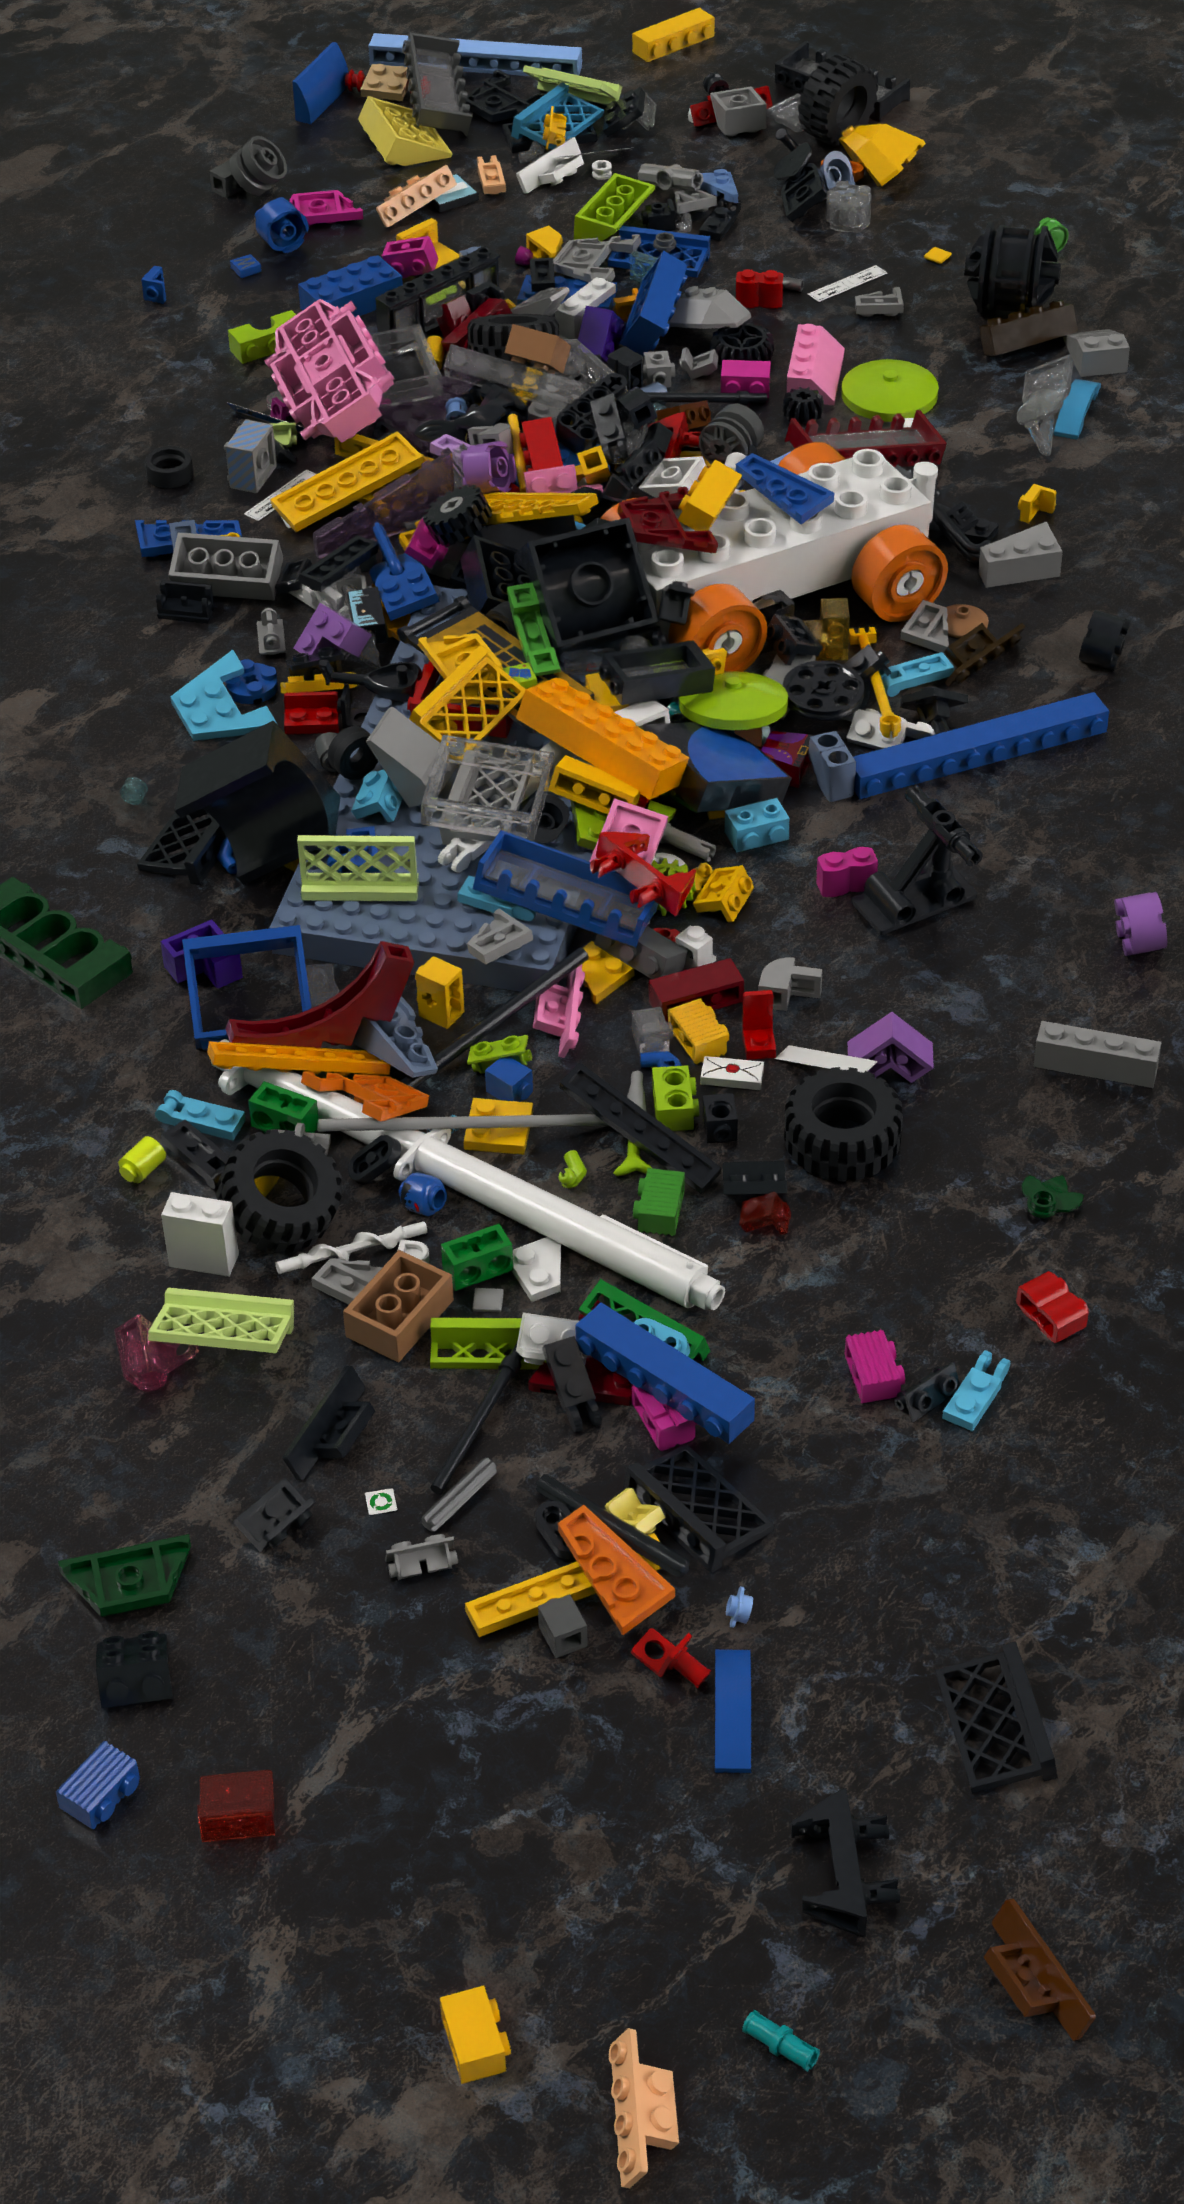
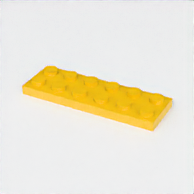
(347, 481)

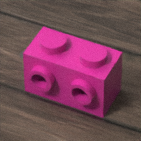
(411, 256)

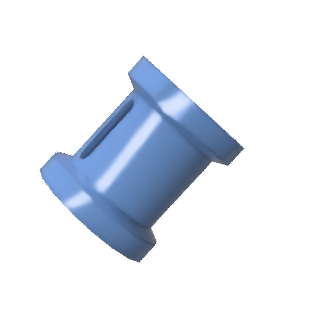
(453, 408)

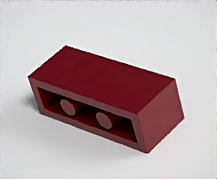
(459, 335)
(715, 983)

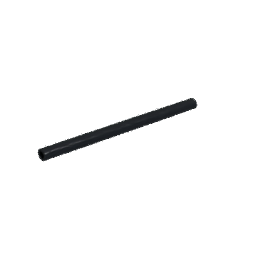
(503, 1013)

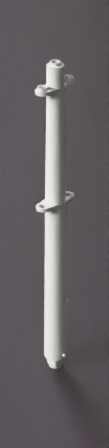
(592, 1236)

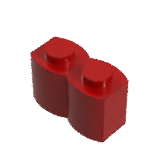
(759, 289)
(1052, 1306)

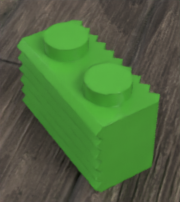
(660, 1201)

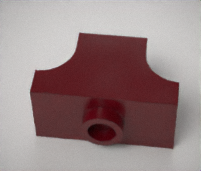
(453, 314)

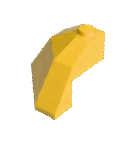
(880, 149)

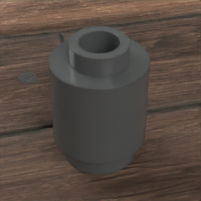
(322, 745)

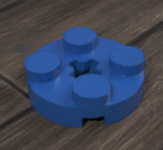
(261, 681)

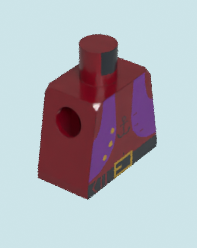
(789, 753)

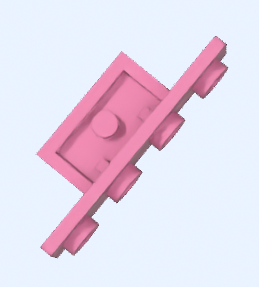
(554, 480)
(558, 1011)

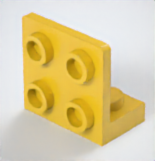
(429, 228)

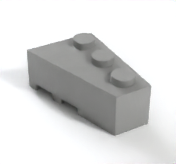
(1021, 557)

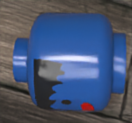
(422, 1194)

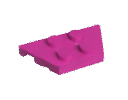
(325, 207)

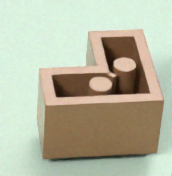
(537, 347)

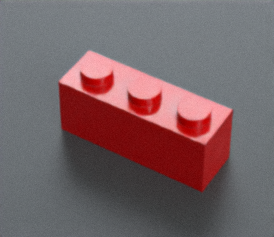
(540, 444)

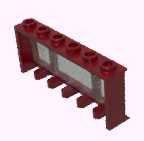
(897, 444)

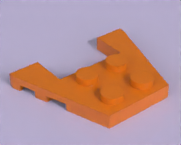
(381, 1095)

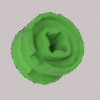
(1057, 231)

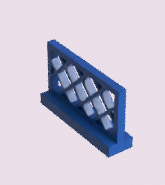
(690, 247)

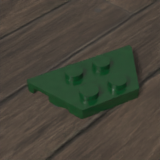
(129, 1575)

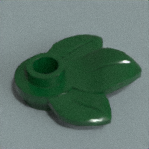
(1049, 1196)

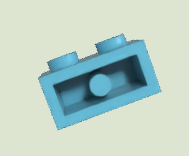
(757, 825)

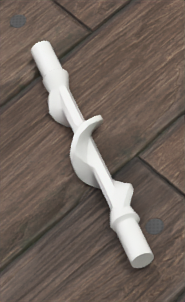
(361, 1241)

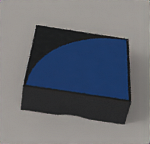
(721, 767)

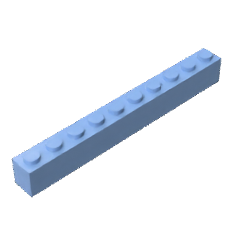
(486, 55)

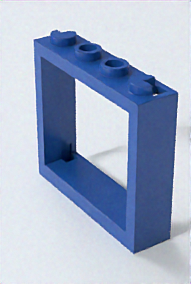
(240, 944)

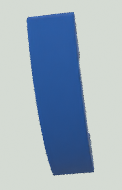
(732, 1711)

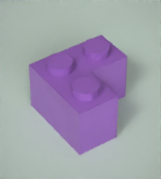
(331, 629)
(895, 1047)

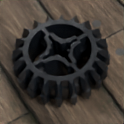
(745, 343)

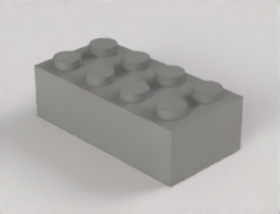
(230, 564)

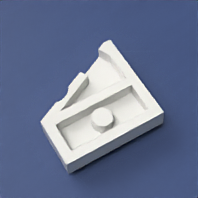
(538, 1268)

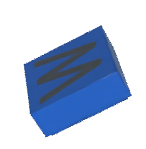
(245, 266)

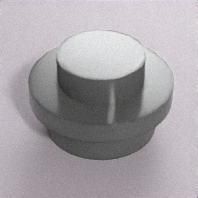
(664, 242)

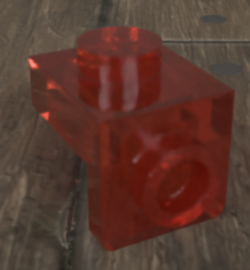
(765, 1211)

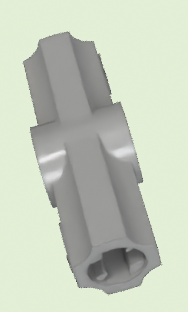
(671, 176)

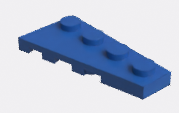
(784, 488)
(156, 538)

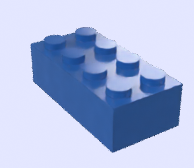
(355, 283)
(654, 304)

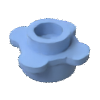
(739, 1607)

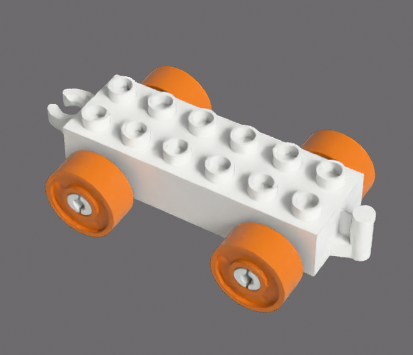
(867, 535)

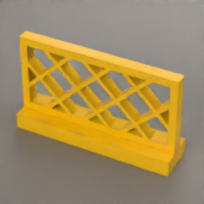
(454, 684)

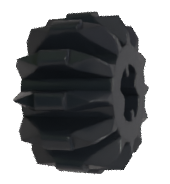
(803, 405)

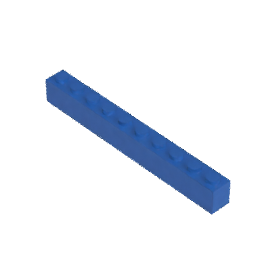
(979, 744)

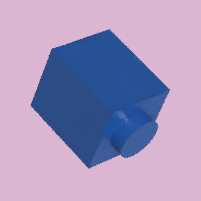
(509, 1080)

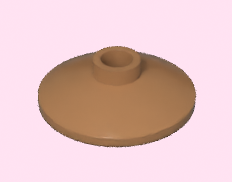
(963, 619)

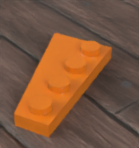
(616, 1572)

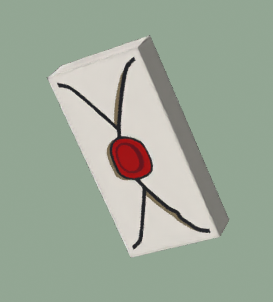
(732, 1073)

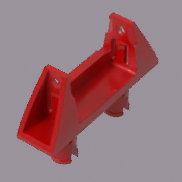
(681, 437)
(617, 853)

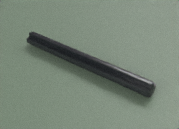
(636, 1539)

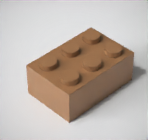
(398, 1305)

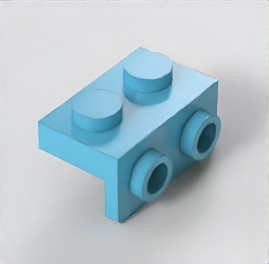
(377, 795)

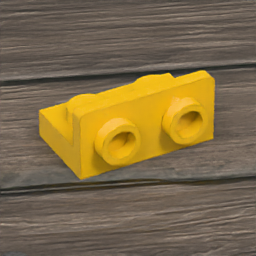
(725, 891)

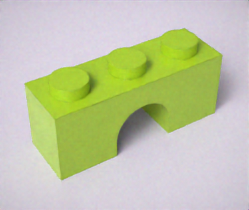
(251, 344)

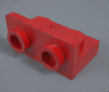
(311, 712)

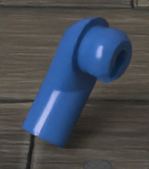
(226, 858)

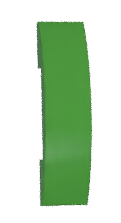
(531, 630)

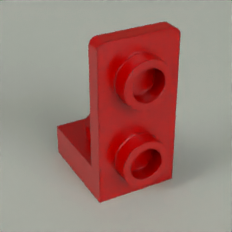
(758, 1025)

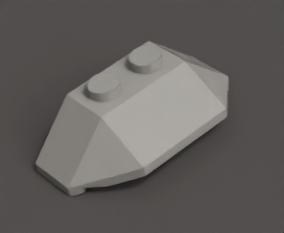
(708, 309)

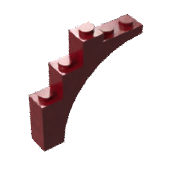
(336, 1021)

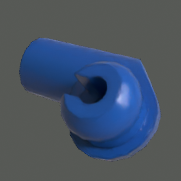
(658, 1059)

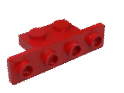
(704, 114)

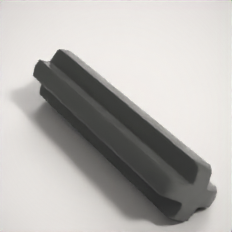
(459, 1494)

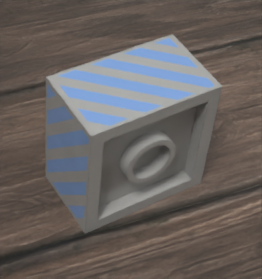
(250, 456)

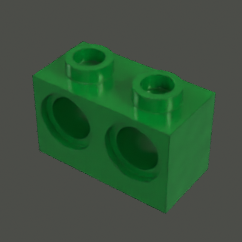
(282, 1109)
(477, 1256)

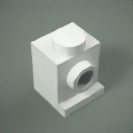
(698, 944)

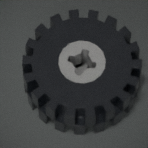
(457, 515)

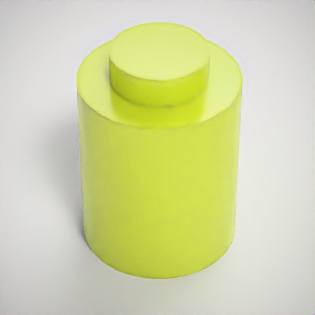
(141, 1160)

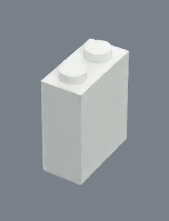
(200, 1234)

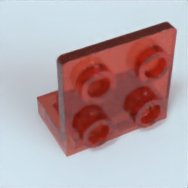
(236, 1806)

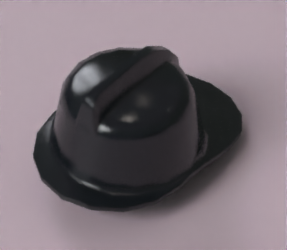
(552, 820)

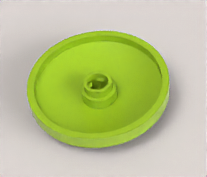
(889, 389)
(737, 702)

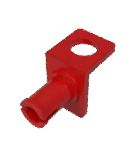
(673, 1657)

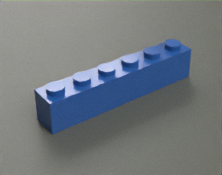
(665, 1373)

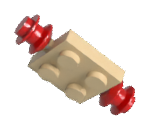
(381, 82)

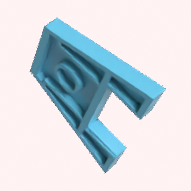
(208, 707)

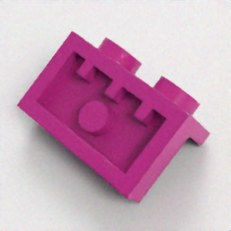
(424, 547)

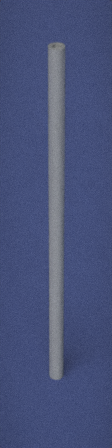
(460, 1122)

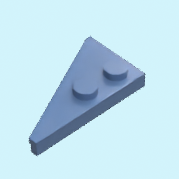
(721, 182)

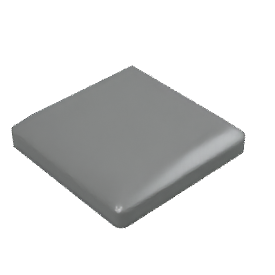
(488, 1300)

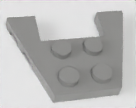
(584, 256)

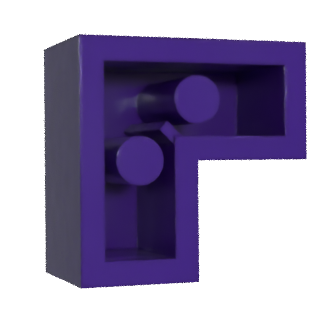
(600, 331)
(219, 970)

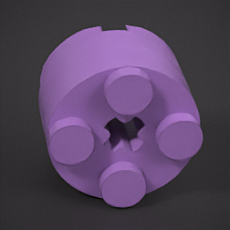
(489, 467)
(1140, 923)

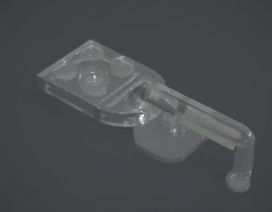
(1043, 397)

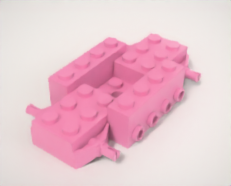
(329, 371)

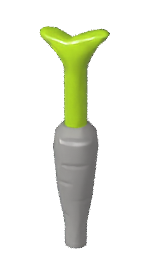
(633, 1161)

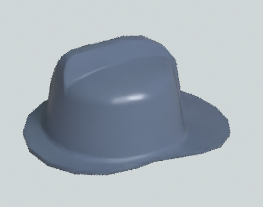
(836, 168)

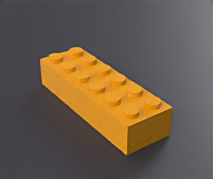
(602, 737)

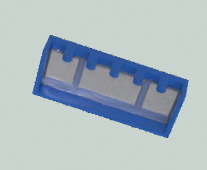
(561, 888)

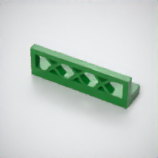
(635, 1309)

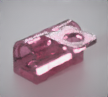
(146, 1361)

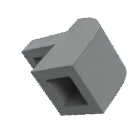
(489, 434)
(788, 980)

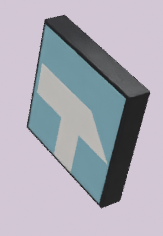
(456, 196)

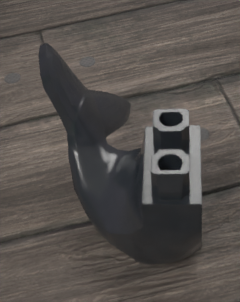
(493, 410)

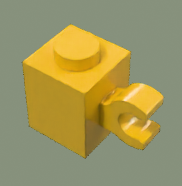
(592, 466)

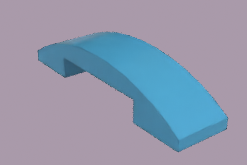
(1075, 407)

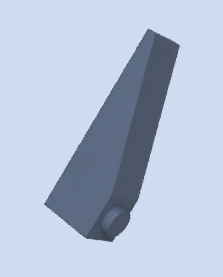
(397, 1042)

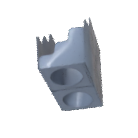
(838, 781)

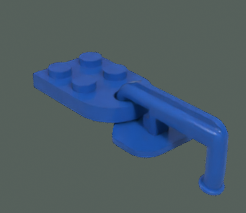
(400, 579)

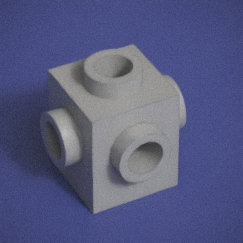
(658, 368)

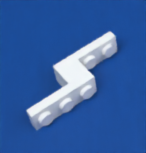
(571, 311)

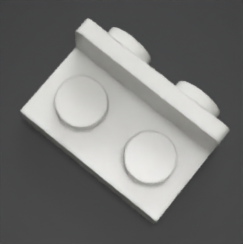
(539, 1331)

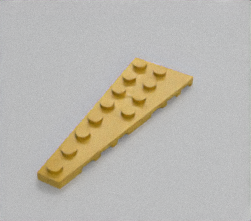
(529, 506)

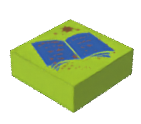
(522, 674)

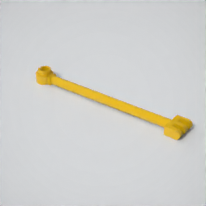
(888, 721)

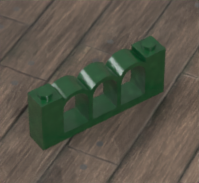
(84, 980)

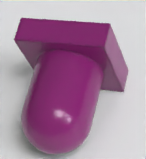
(279, 409)

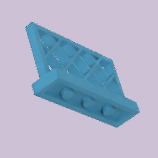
(534, 115)

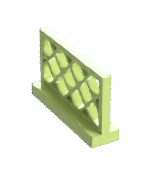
(579, 86)
(358, 884)
(232, 1312)

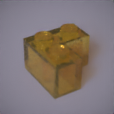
(832, 629)

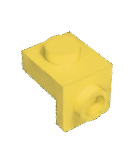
(641, 1516)

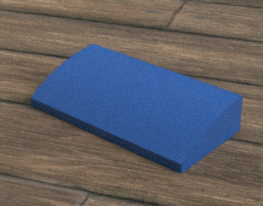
(319, 84)

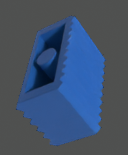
(98, 1785)

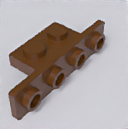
(1034, 1974)

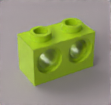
(673, 1097)

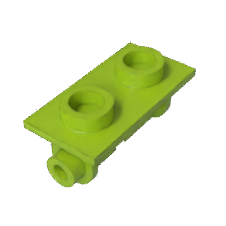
(486, 1053)

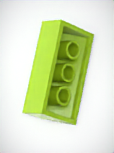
(611, 207)

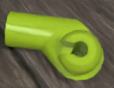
(575, 1172)

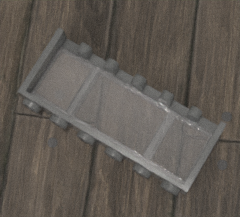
(436, 82)

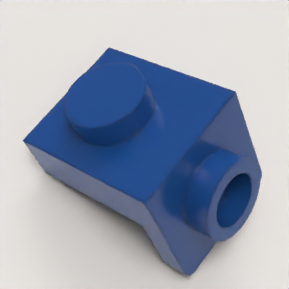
(154, 286)

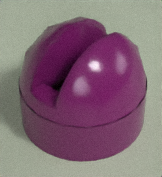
(523, 256)

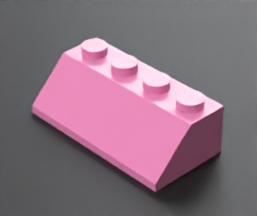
(816, 362)

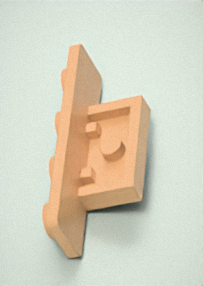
(415, 195)
(642, 2108)

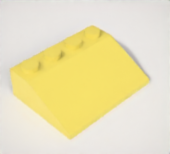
(398, 137)

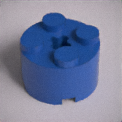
(281, 225)

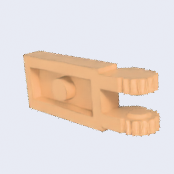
(491, 176)

